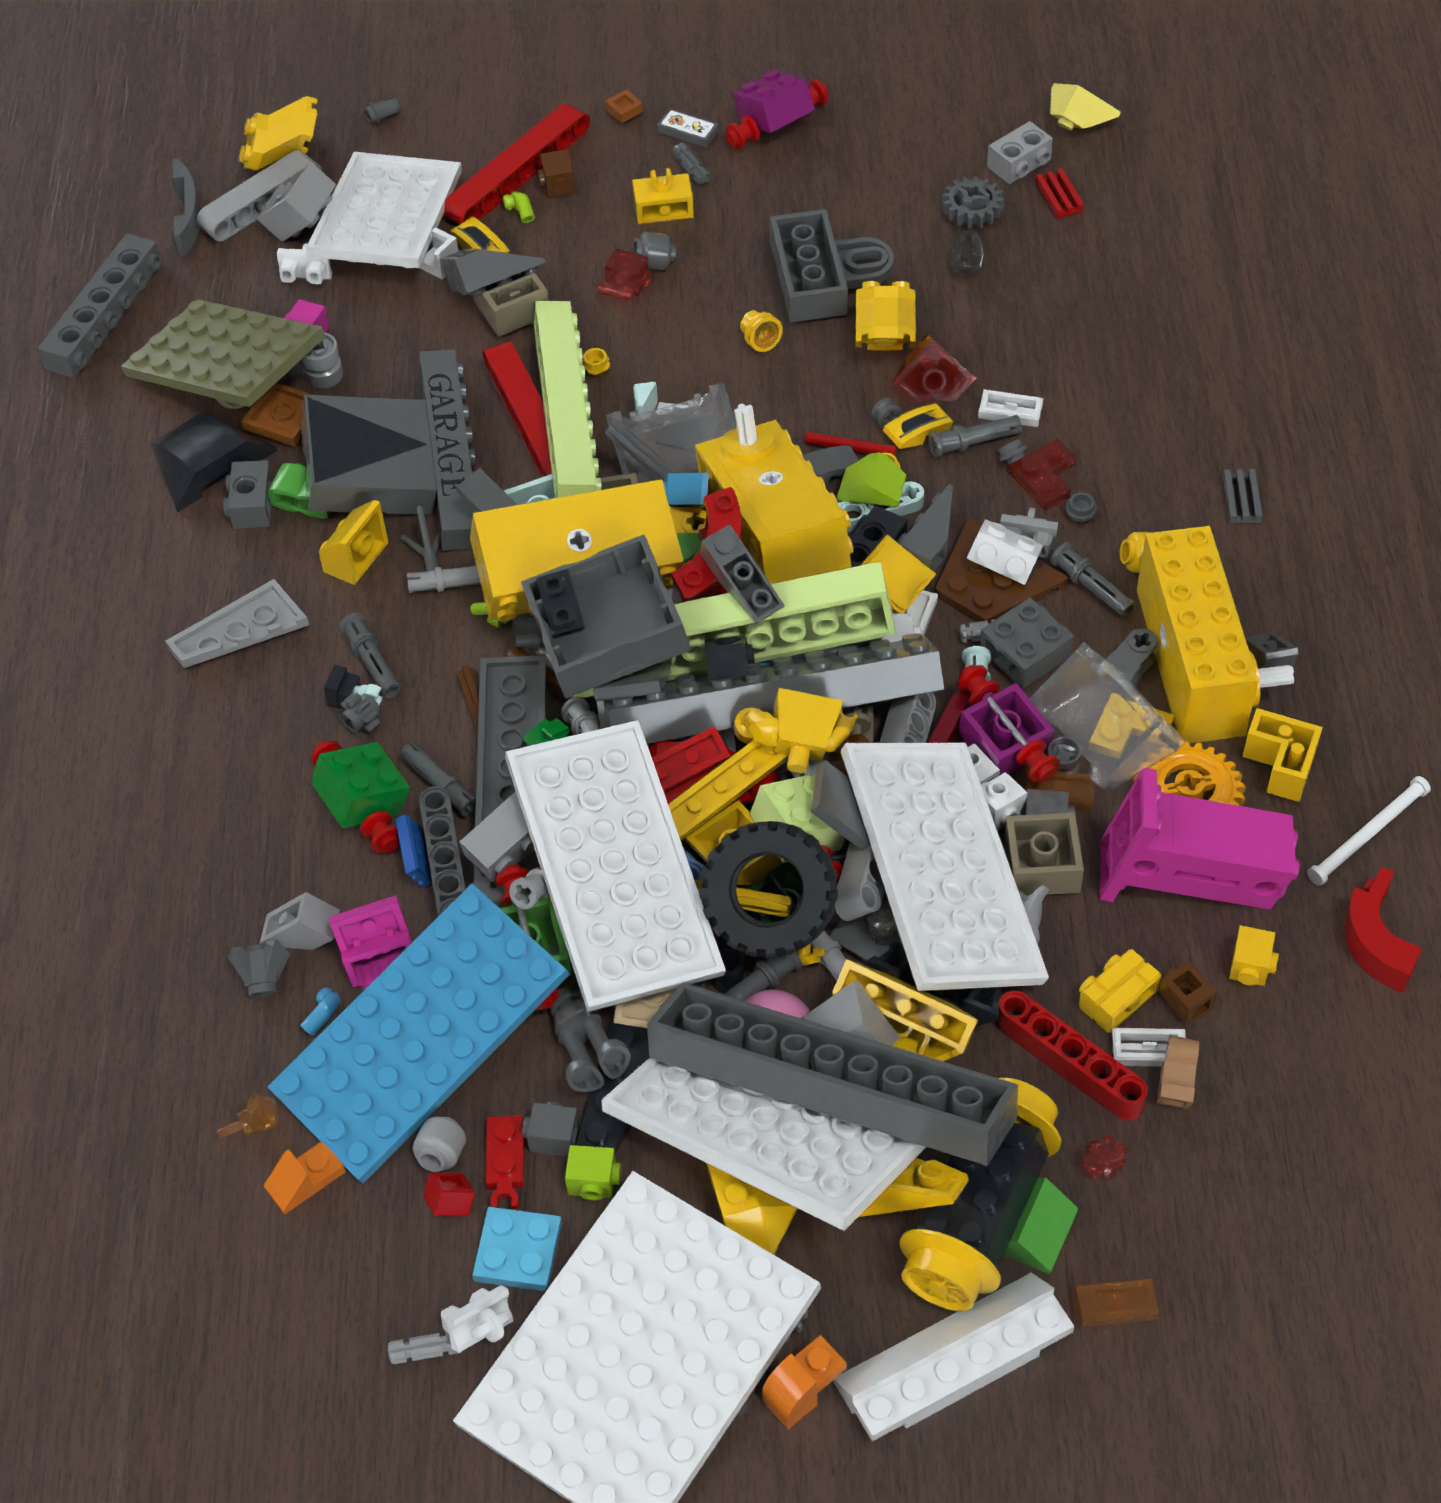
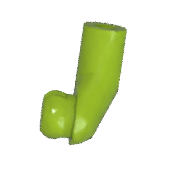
(521, 203)

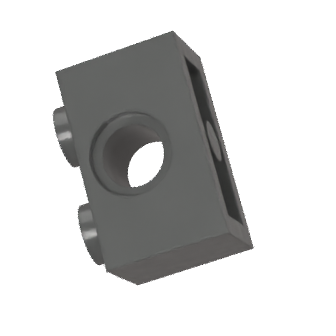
(248, 494)

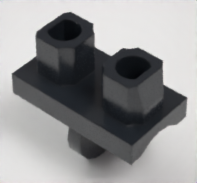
(560, 602)

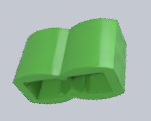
(289, 491)

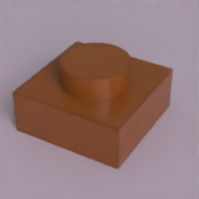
(624, 106)

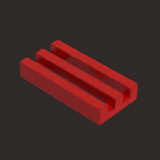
(1064, 191)

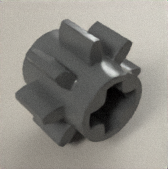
(360, 713)

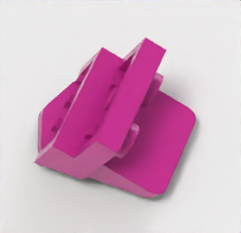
(370, 938)

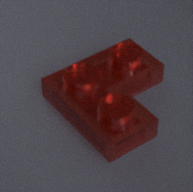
(1039, 473)

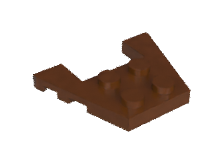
(983, 592)

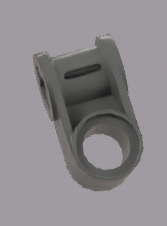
(1135, 654)

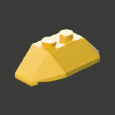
(919, 1018)
(750, 1210)

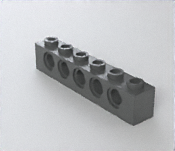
(99, 305)

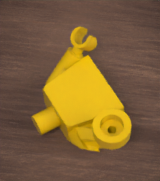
(801, 727)

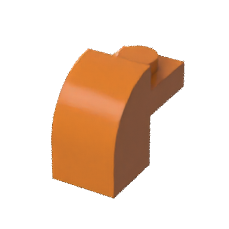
(795, 1382)

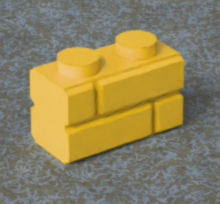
(1118, 990)

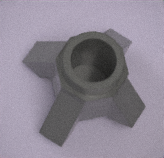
(260, 966)

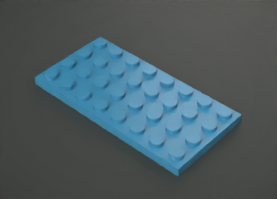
(418, 1032)

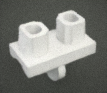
(297, 264)
(479, 1319)

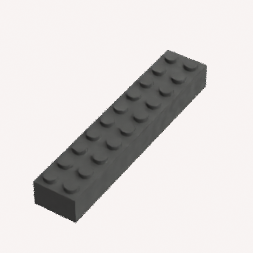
(851, 675)
(834, 1073)

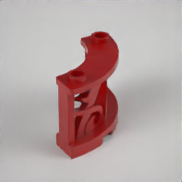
(695, 578)

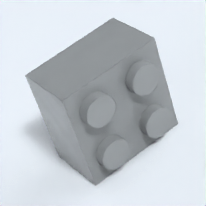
(297, 202)

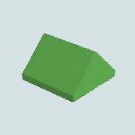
(1042, 1227)

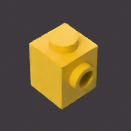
(1253, 956)

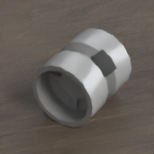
(322, 364)

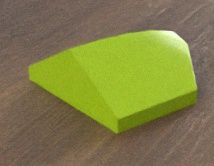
(873, 481)

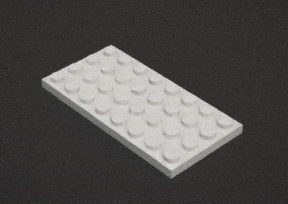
(614, 865)
(943, 866)
(769, 1143)

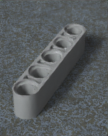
(246, 201)

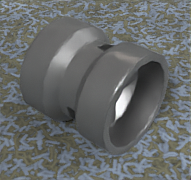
(1068, 753)

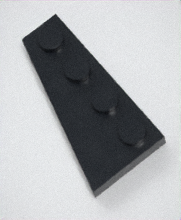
(598, 1127)

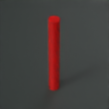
(857, 445)

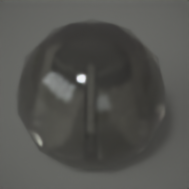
(882, 926)

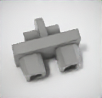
(1038, 529)

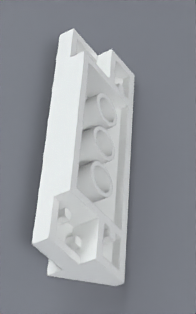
(954, 1356)

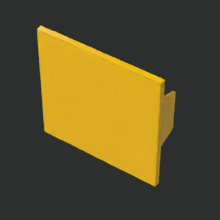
(902, 572)

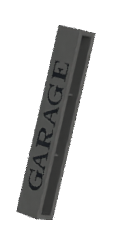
(449, 443)

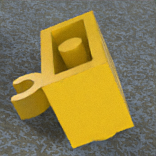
(663, 197)

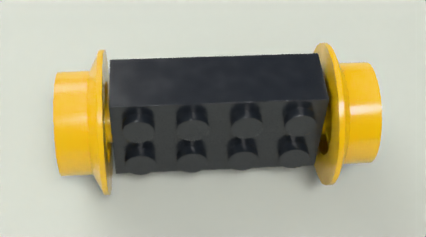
(963, 1243)

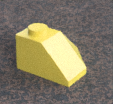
(1079, 107)

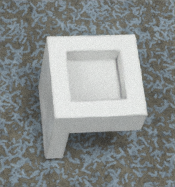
(443, 245)

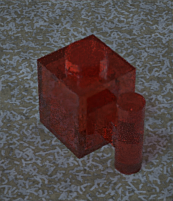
(625, 275)

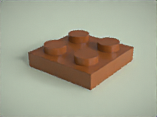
(277, 414)

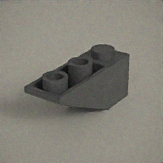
(930, 532)
(740, 574)

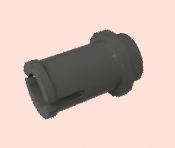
(382, 109)

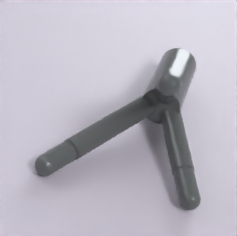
(429, 551)

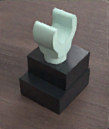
(343, 684)

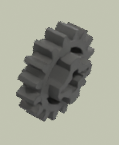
(972, 202)

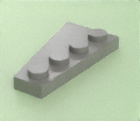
(247, 621)

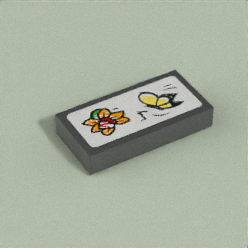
(687, 127)

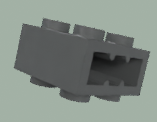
(1027, 642)

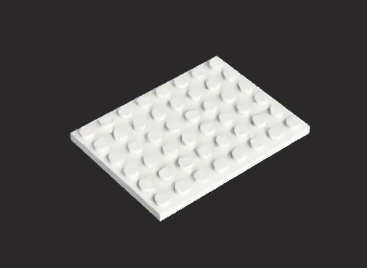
(638, 1352)

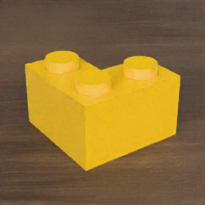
(1286, 746)

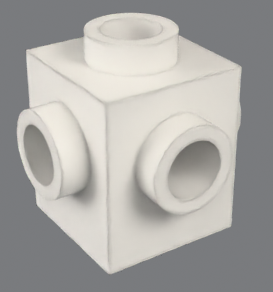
(1004, 799)

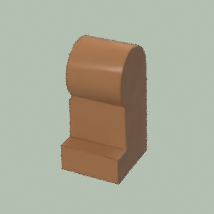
(1178, 1073)

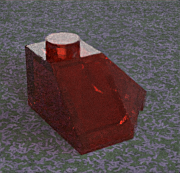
(932, 373)

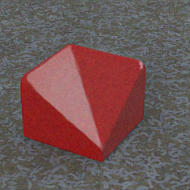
(448, 1194)

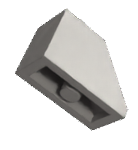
(300, 923)

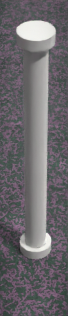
(1418, 787)

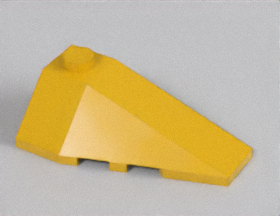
(919, 1186)

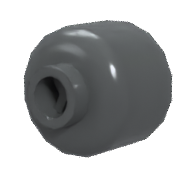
(657, 249)

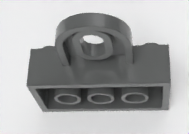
(818, 269)

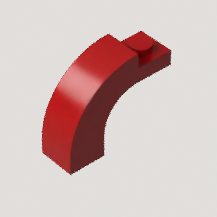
(1371, 943)

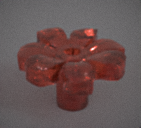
(1104, 1157)

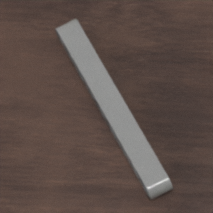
(860, 880)

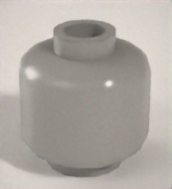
(439, 1143)

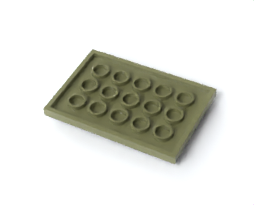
(223, 352)

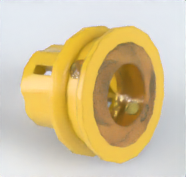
(761, 330)

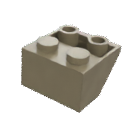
(512, 303)

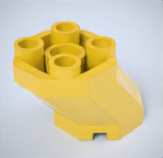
(278, 133)
(885, 316)

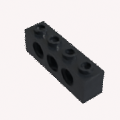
(872, 530)

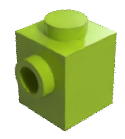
(592, 1172)

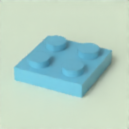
(517, 1249)

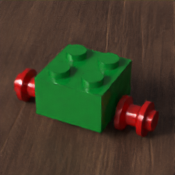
(361, 789)

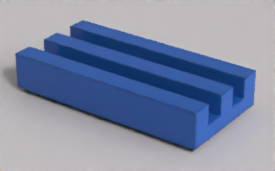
(414, 850)

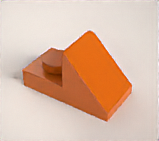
(300, 1178)

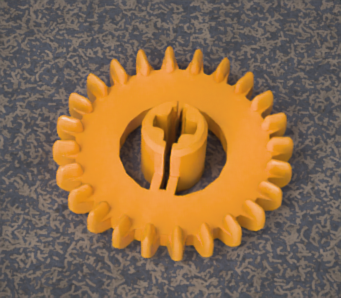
(1190, 783)

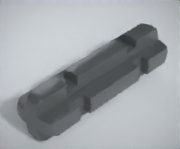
(691, 163)

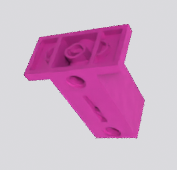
(1196, 848)

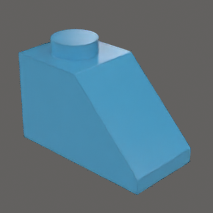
(686, 489)

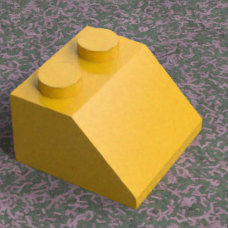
(355, 543)
(724, 823)

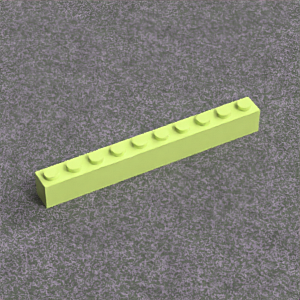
(565, 400)

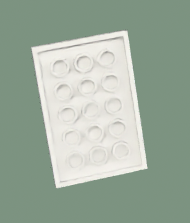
(384, 210)

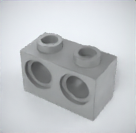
(1019, 152)

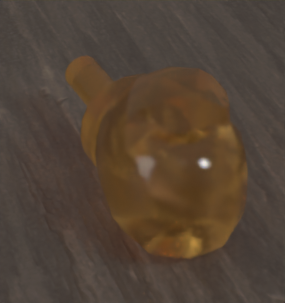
(259, 1115)

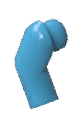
(328, 1004)

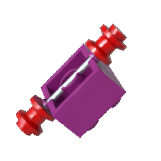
(772, 104)
(1006, 726)

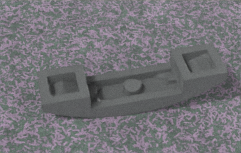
(185, 225)

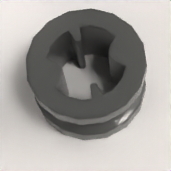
(885, 411)

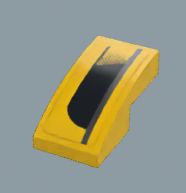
(475, 235)
(915, 425)

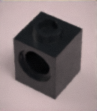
(728, 657)

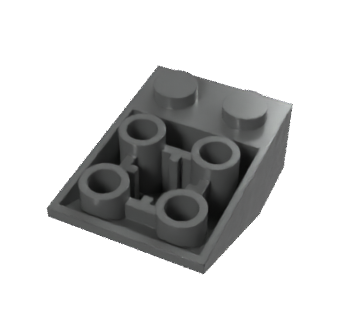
(473, 269)

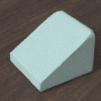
(645, 397)

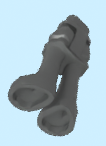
(576, 1027)

